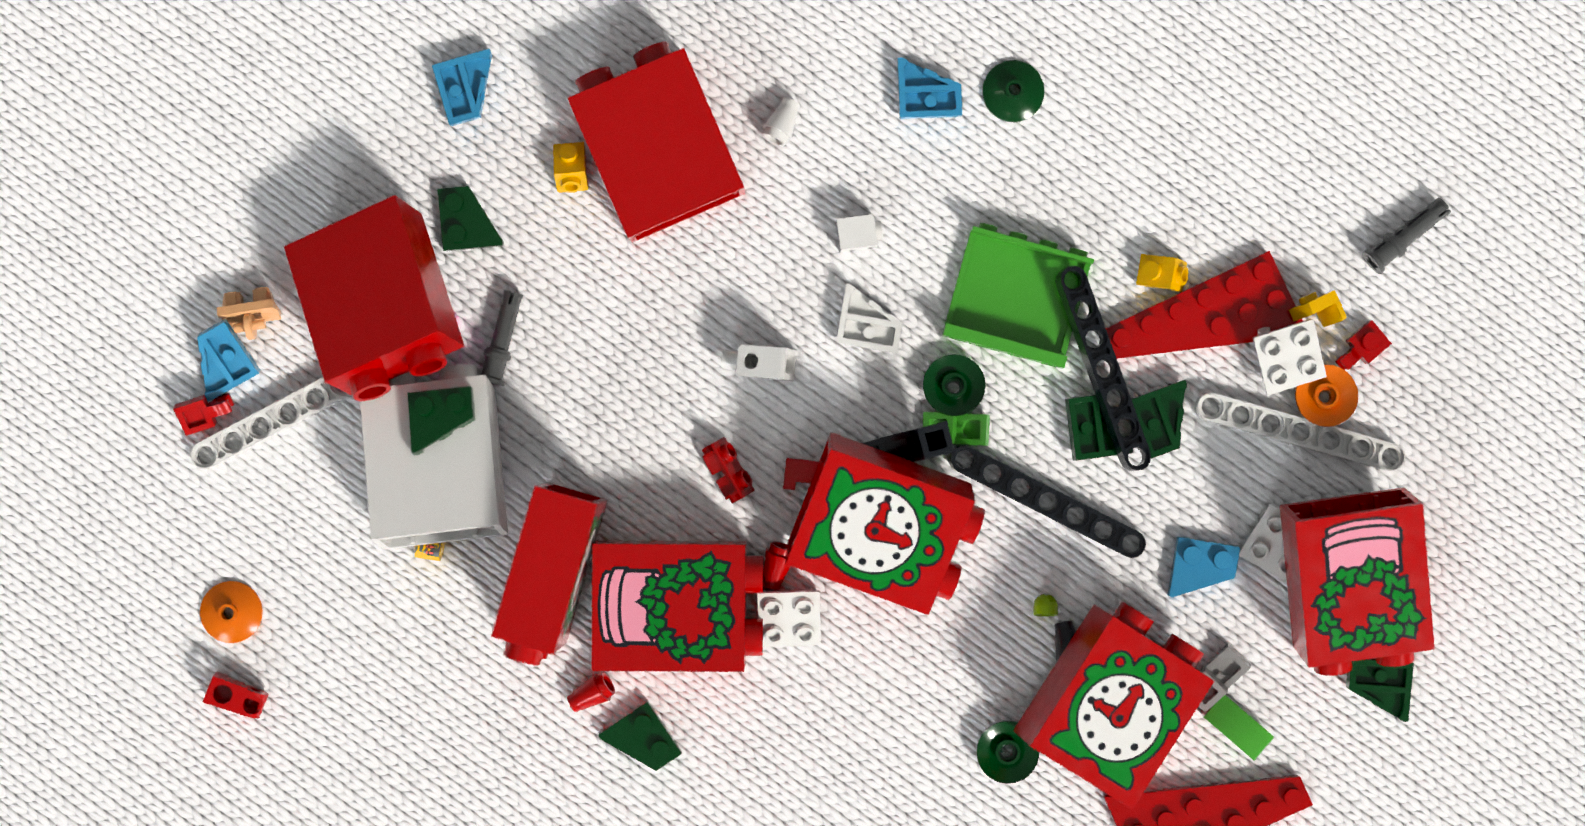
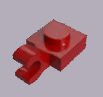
(1365, 345)
(199, 414)

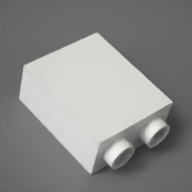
(448, 489)

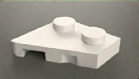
(867, 323)

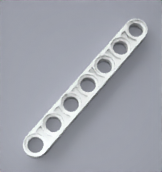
(276, 423)
(1315, 433)

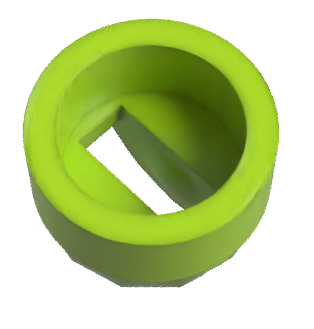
(1045, 605)

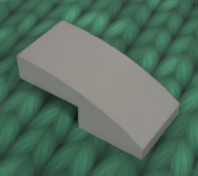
(1225, 670)

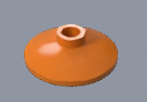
(1341, 402)
(246, 611)

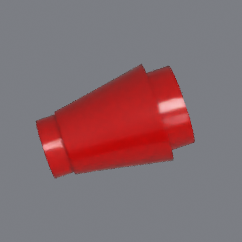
(774, 565)
(592, 692)

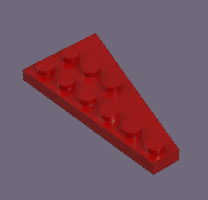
(1211, 314)
(1225, 804)

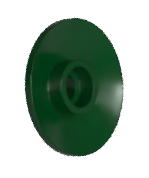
(1004, 104)
(954, 370)
(1000, 767)

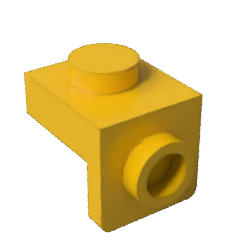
(570, 167)
(1162, 272)
(1326, 306)

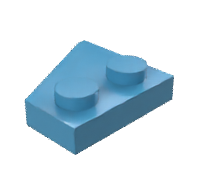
(463, 85)
(926, 93)
(224, 360)
(1201, 565)

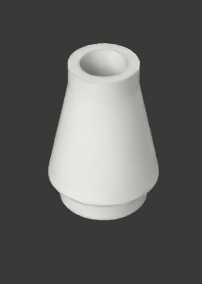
(781, 123)

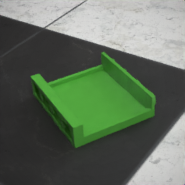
(1011, 298)

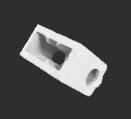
(773, 362)

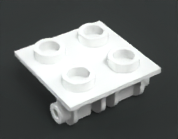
(1289, 356)
(1265, 543)
(790, 617)

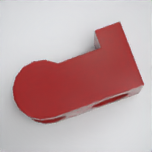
(798, 471)
(235, 696)

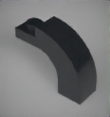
(917, 443)

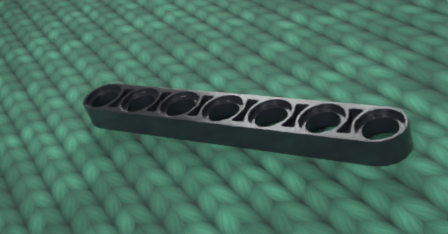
(1091, 357)
(1063, 502)

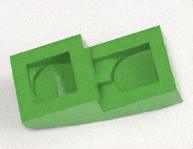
(964, 429)
(1239, 727)

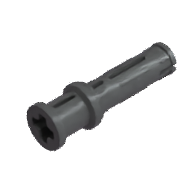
(1395, 244)
(497, 353)

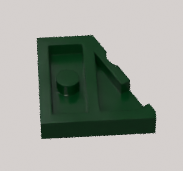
(1088, 429)

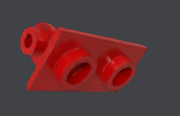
(723, 456)

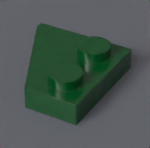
(465, 221)
(437, 414)
(1161, 417)
(1383, 685)
(643, 737)

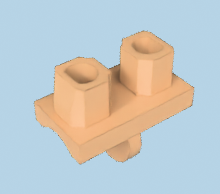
(251, 315)

